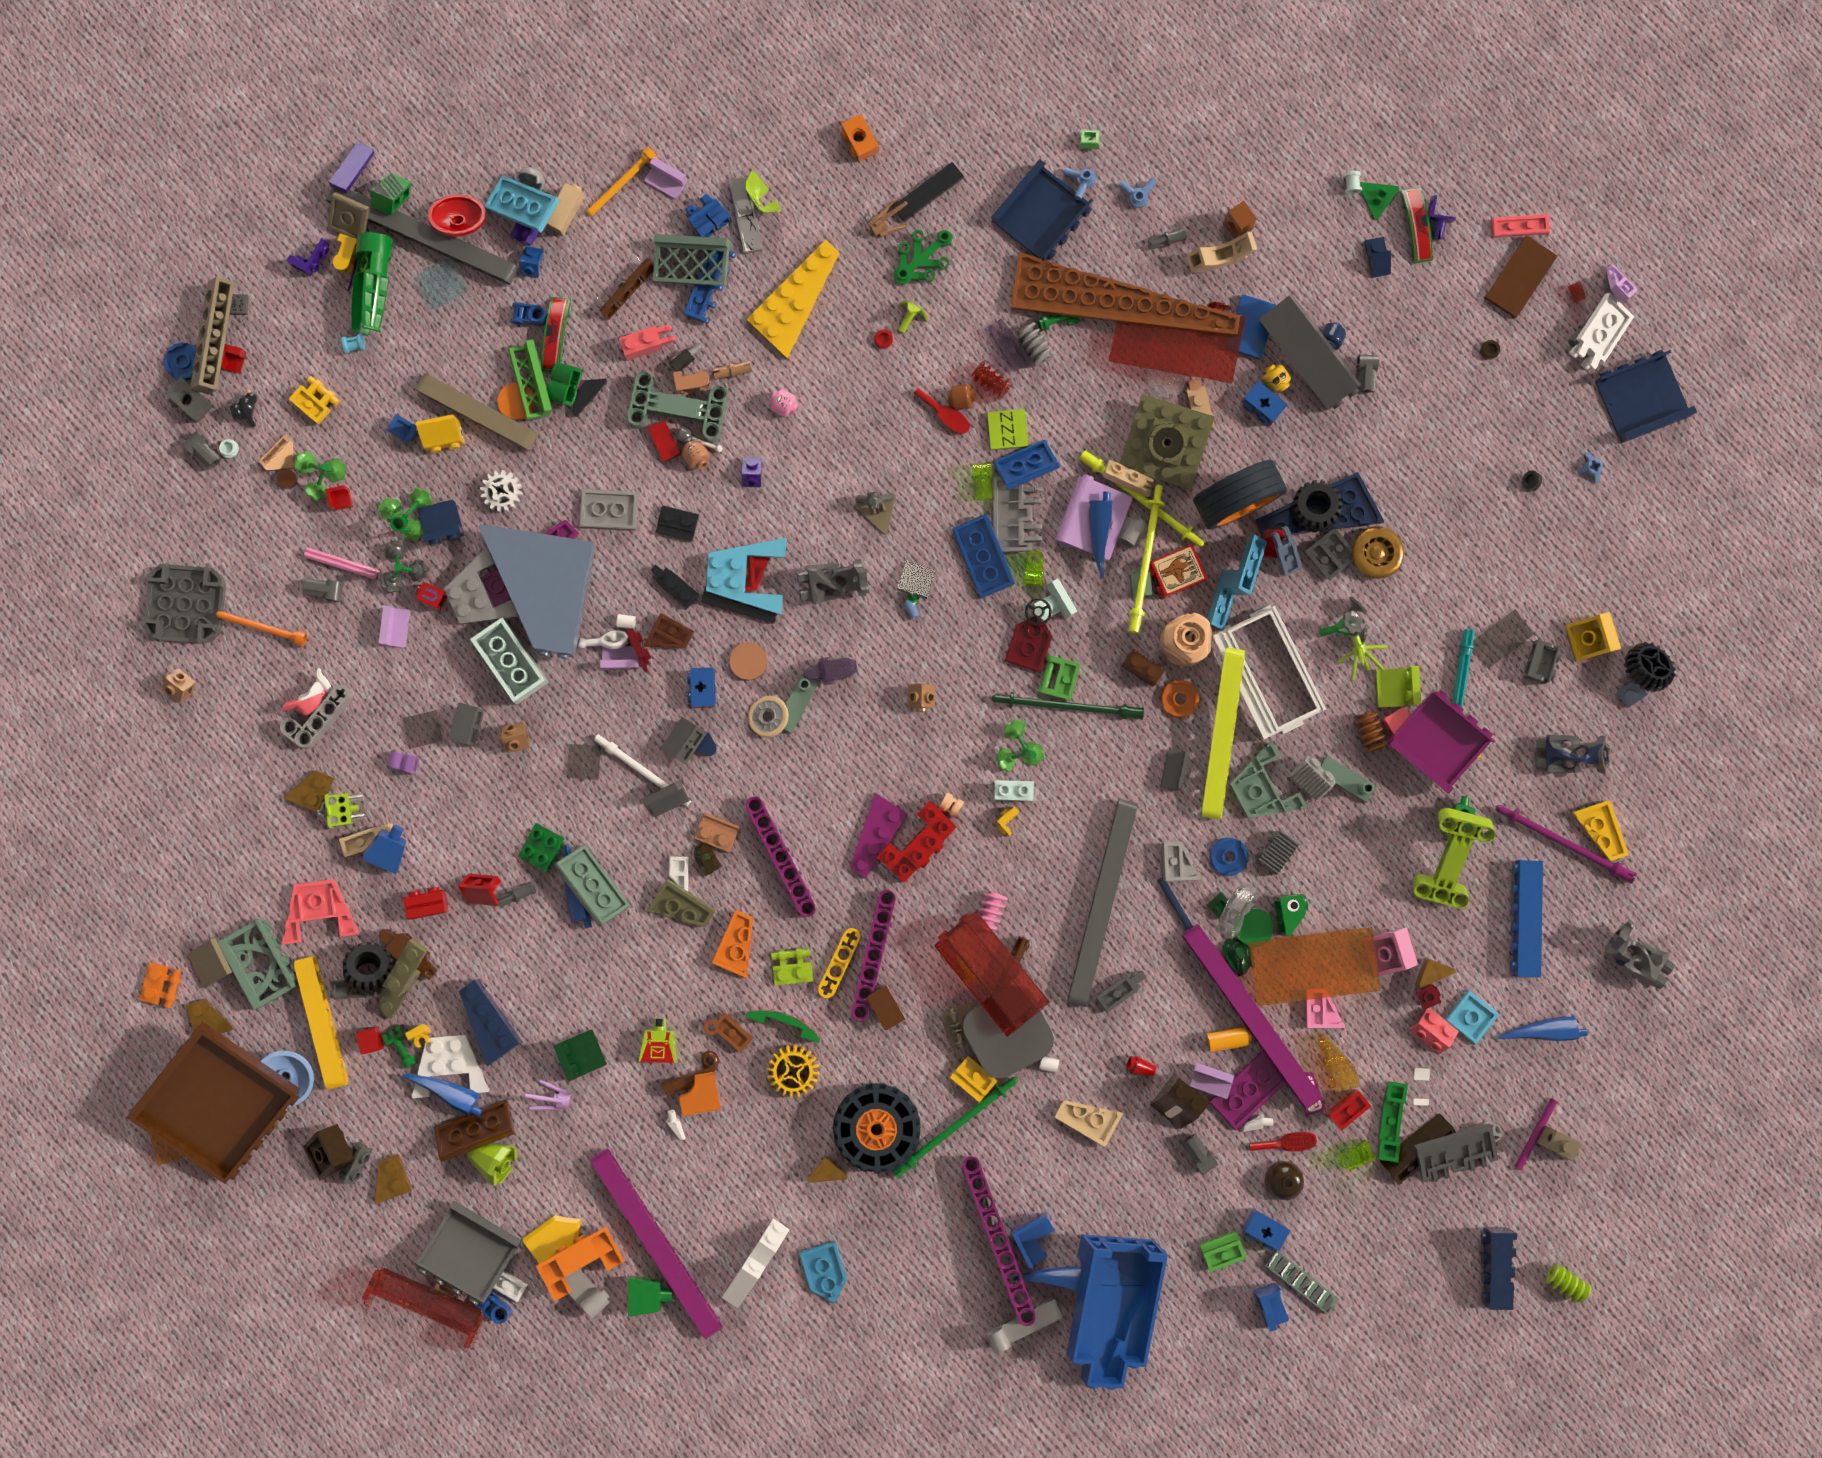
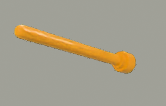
(646, 158)

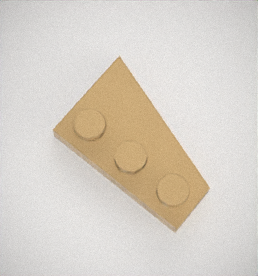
(1089, 1121)

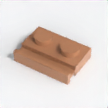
(717, 832)

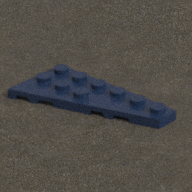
(1356, 509)

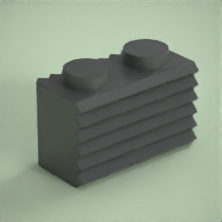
(1276, 852)

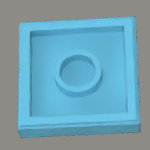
(1471, 1017)

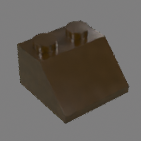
(328, 1151)

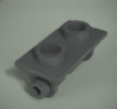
(341, 991)
(352, 1171)

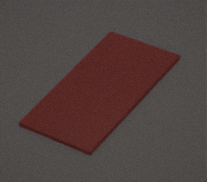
(1177, 350)

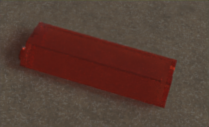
(991, 973)

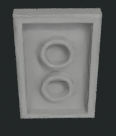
(608, 509)

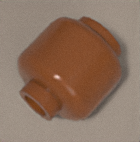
(961, 397)

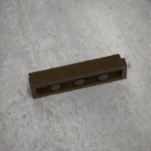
(1407, 1161)

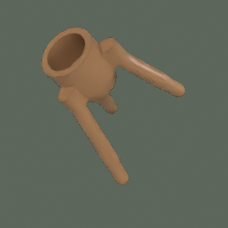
(878, 223)

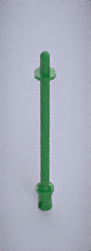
(912, 1161)

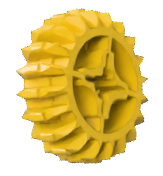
(801, 1085)

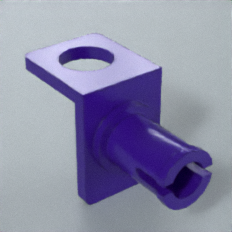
(1440, 220)

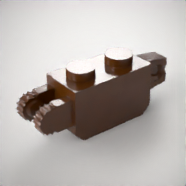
(397, 943)

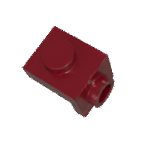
(1428, 996)

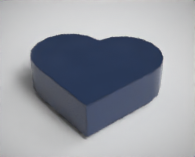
(707, 746)

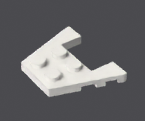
(450, 1056)

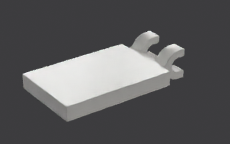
(1602, 332)

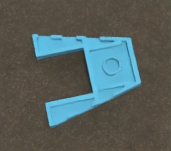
(728, 574)

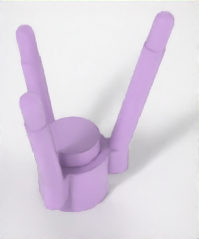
(560, 1100)

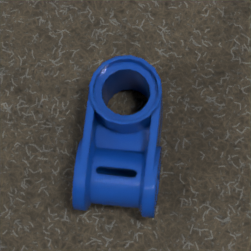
(524, 314)
(491, 1307)

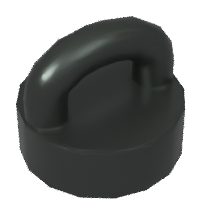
(1532, 480)

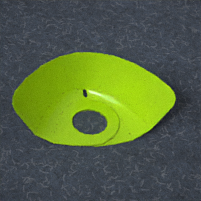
(756, 189)

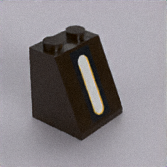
(1179, 1102)

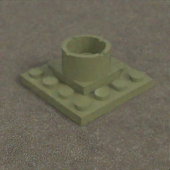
(1163, 420)

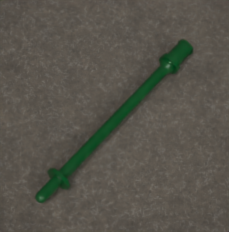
(1123, 711)

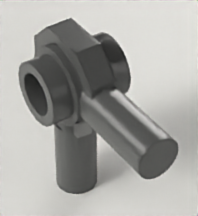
(873, 499)

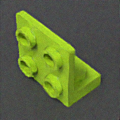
(1398, 687)

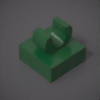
(1218, 904)

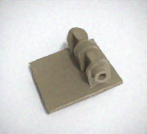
(953, 1019)

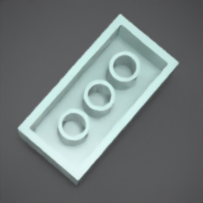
(509, 660)

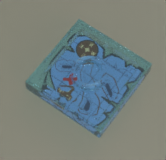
(443, 283)

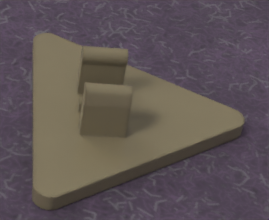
(878, 516)

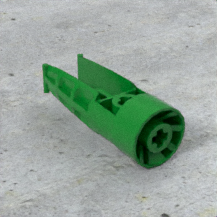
(370, 281)

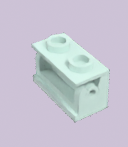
(1013, 790)

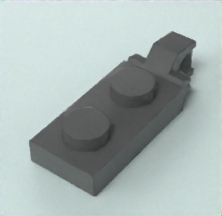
(1120, 990)

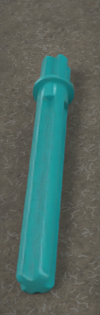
(1463, 666)

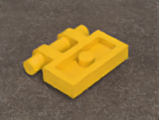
(309, 404)

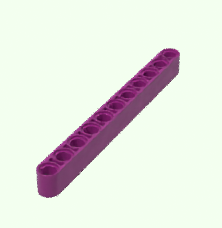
(1252, 1016)
(656, 1244)

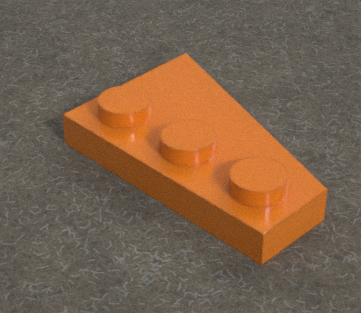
(735, 944)

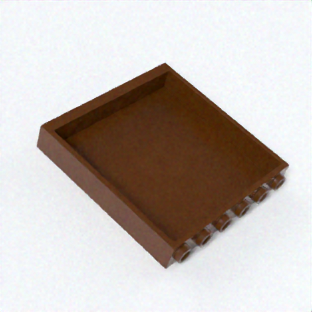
(214, 1103)

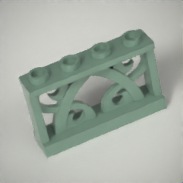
(233, 956)

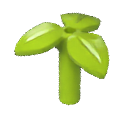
(912, 310)

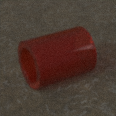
(1577, 292)

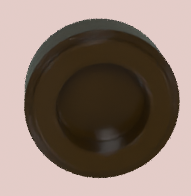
(1490, 349)

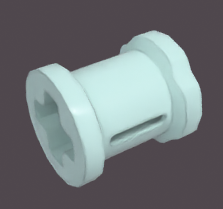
(1352, 182)

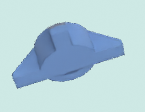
(1589, 467)

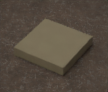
(347, 216)
(209, 963)

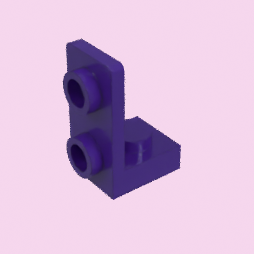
(312, 265)

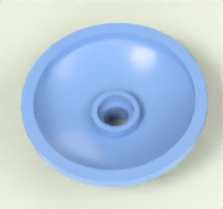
(298, 1068)

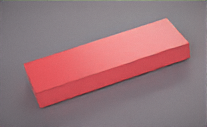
(1520, 226)

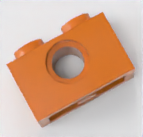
(858, 127)

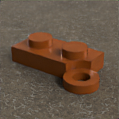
(730, 1031)

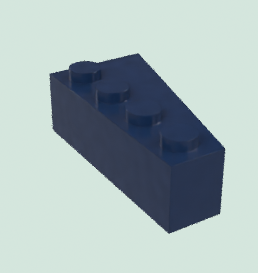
(489, 1024)
(1498, 1267)

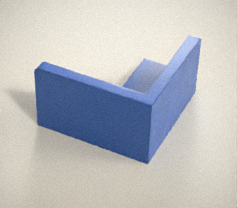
(1028, 1236)
(1271, 1306)

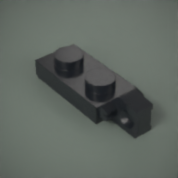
(675, 586)

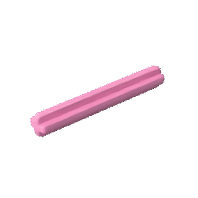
(341, 563)

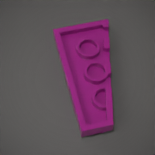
(877, 832)

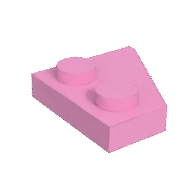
(1322, 1014)

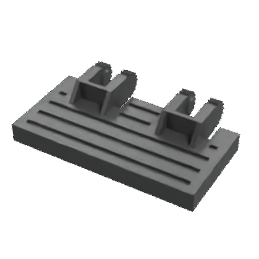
(1456, 1152)

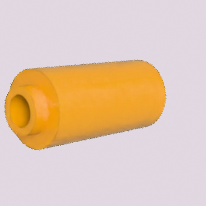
(1228, 1039)

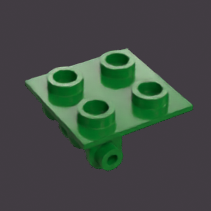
(541, 847)

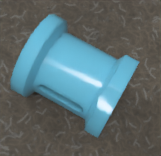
(353, 343)

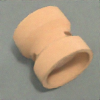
(947, 802)

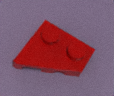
(754, 572)

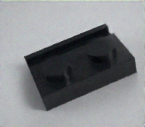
(677, 523)

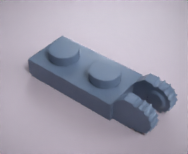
(1286, 552)

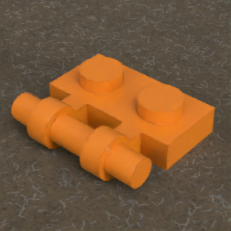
(155, 982)

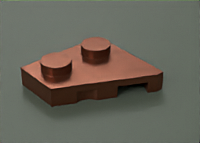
(669, 633)

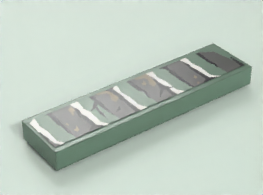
(1301, 1281)

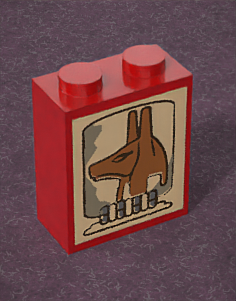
(1177, 571)

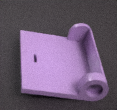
(1076, 524)

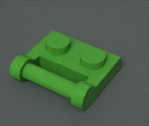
(1065, 679)

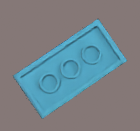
(521, 203)

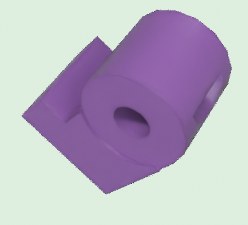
(403, 762)

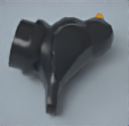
(244, 408)

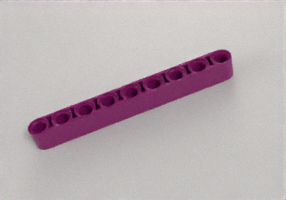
(1005, 1248)

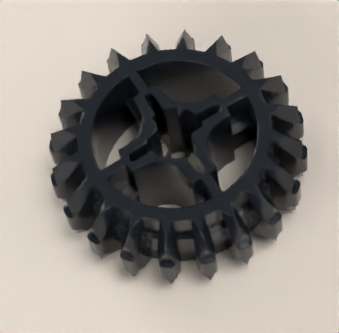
(1649, 667)

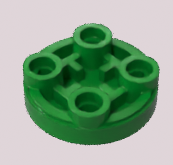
(1256, 927)

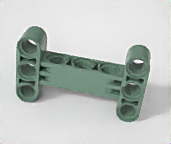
(677, 406)

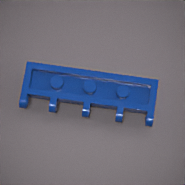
(702, 294)

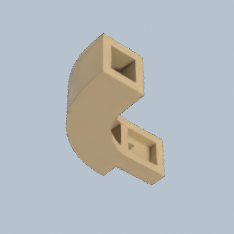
(1223, 255)

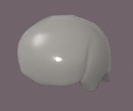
(531, 177)

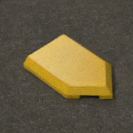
(552, 1236)

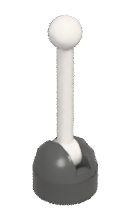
(685, 436)

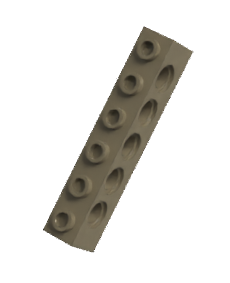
(212, 335)

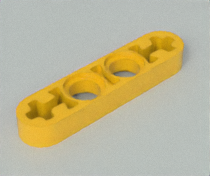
(836, 961)

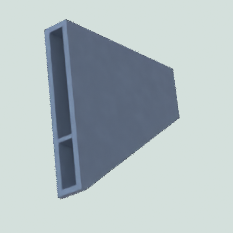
(545, 582)

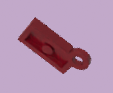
(642, 654)

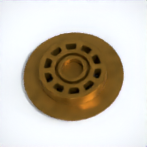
(1377, 552)

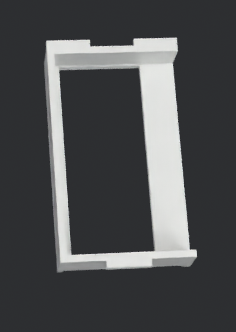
(1249, 687)

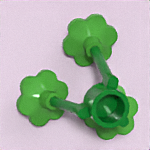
(409, 527)

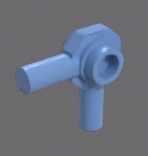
(1085, 179)
(1139, 196)

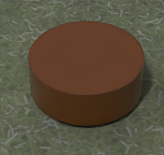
(287, 479)

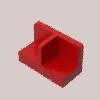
(479, 889)
(1348, 1109)

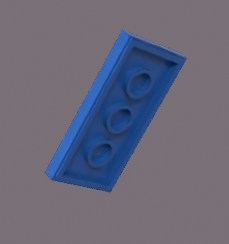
(983, 556)

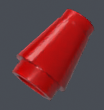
(1139, 1066)

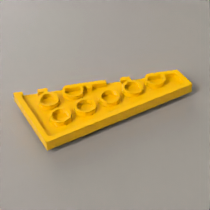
(789, 306)

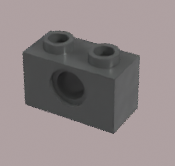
(180, 392)

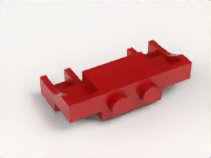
(922, 846)

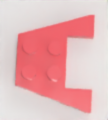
(315, 902)

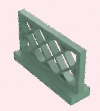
(691, 243)

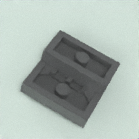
(1331, 554)

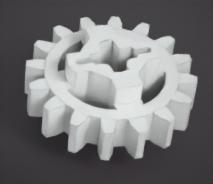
(497, 497)

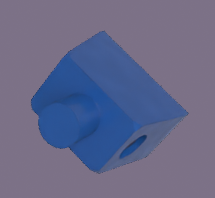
(386, 849)

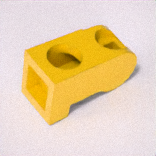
(346, 256)

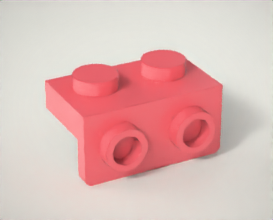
(1434, 1031)

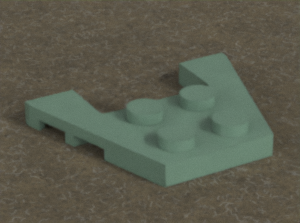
(1256, 790)

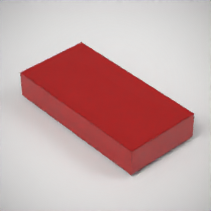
(664, 441)

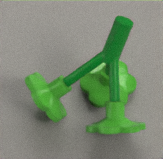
(332, 469)
(1030, 754)

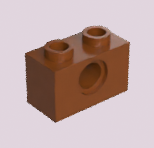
(1240, 220)

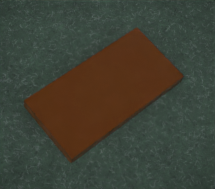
(1520, 277)
(474, 1132)

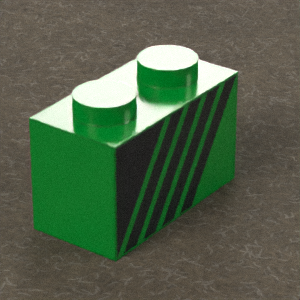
(390, 193)

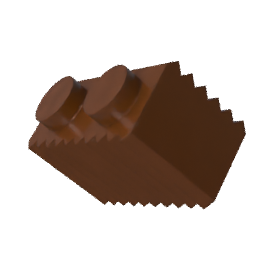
(1142, 667)

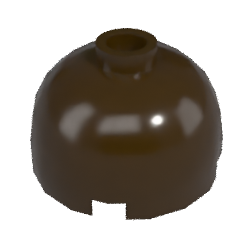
(1284, 1180)

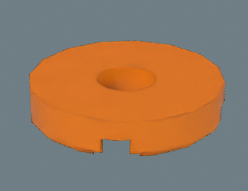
(1168, 698)

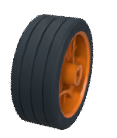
(1239, 494)

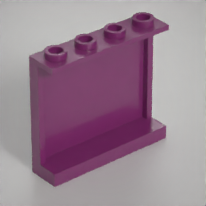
(1440, 739)

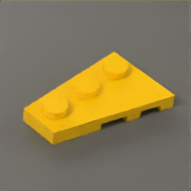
(1603, 829)

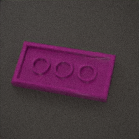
(1249, 1090)

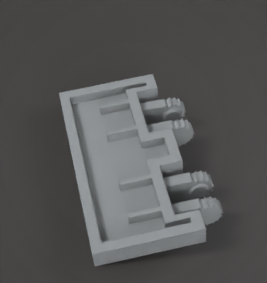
(1011, 512)

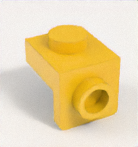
(1007, 815)

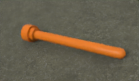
(298, 638)

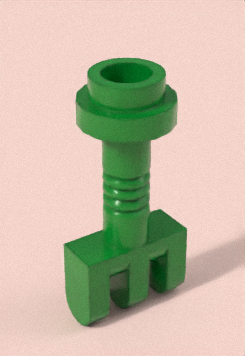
(1044, 323)
(407, 1061)

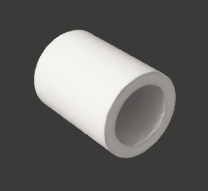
(626, 621)
(1049, 1064)

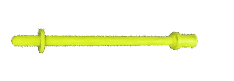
(1098, 466)
(1137, 612)

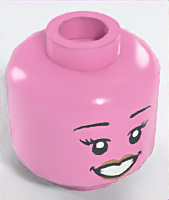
(783, 403)

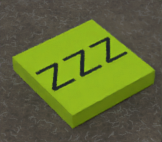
(1007, 429)

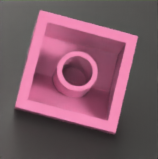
(1394, 951)

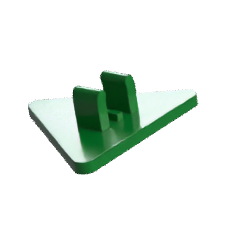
(1378, 196)

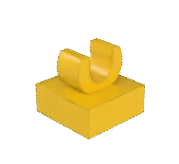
(418, 1033)

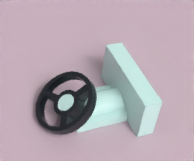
(1051, 605)

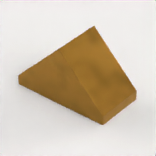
(1432, 971)
(827, 1171)

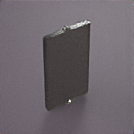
(1502, 638)

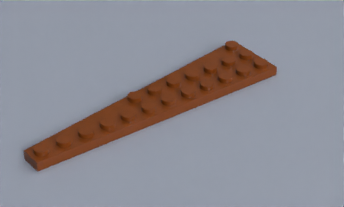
(1074, 293)

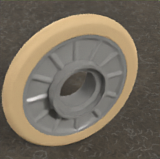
(776, 724)

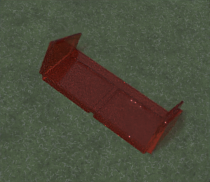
(424, 1302)

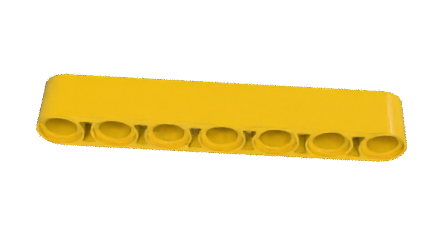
(320, 1022)

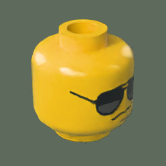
(1276, 378)

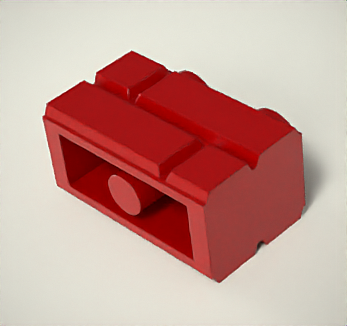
(425, 904)

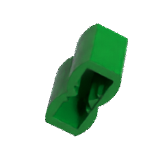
(564, 383)

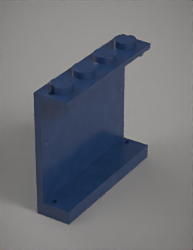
(1643, 396)

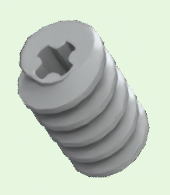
(1034, 344)

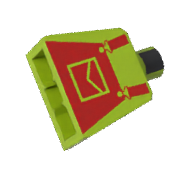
(659, 1044)

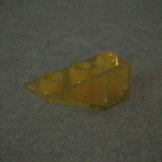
(1342, 1071)

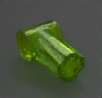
(982, 476)

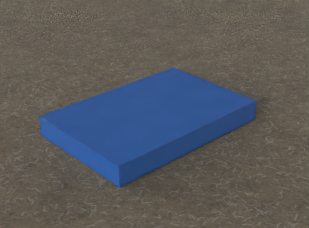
(1254, 333)
(1026, 464)

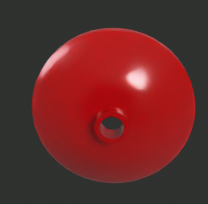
(456, 215)

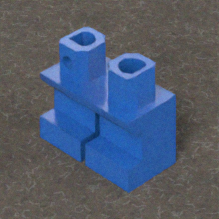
(713, 210)

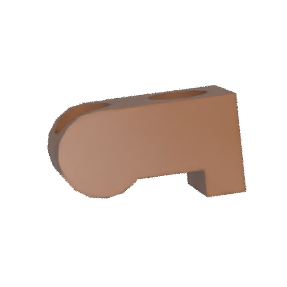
(692, 382)

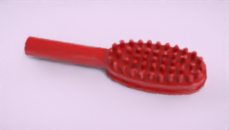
(947, 414)
(1290, 1142)

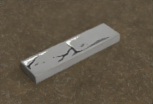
(745, 216)

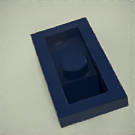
(1378, 257)

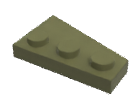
(680, 904)

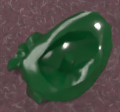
(1237, 955)

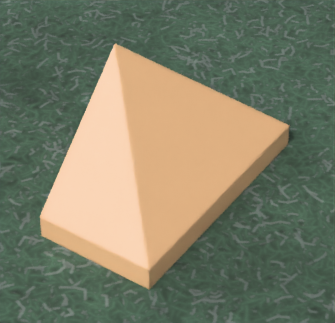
(279, 456)

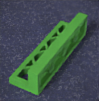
(536, 377)

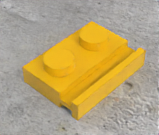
(973, 1078)

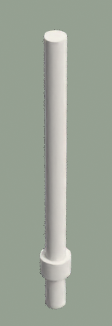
(612, 748)

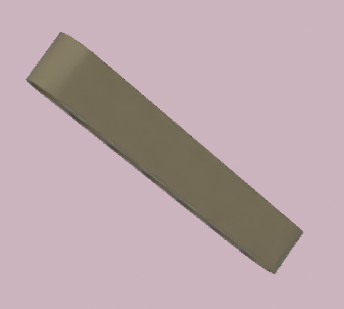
(476, 411)

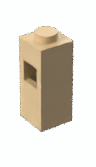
(570, 200)

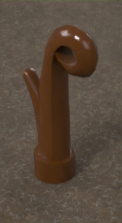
(687, 1081)

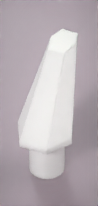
(1257, 1123)
(675, 1125)

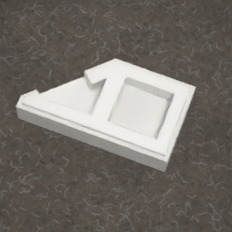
(679, 871)

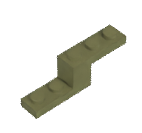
(401, 978)

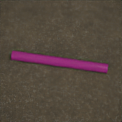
(1536, 1134)

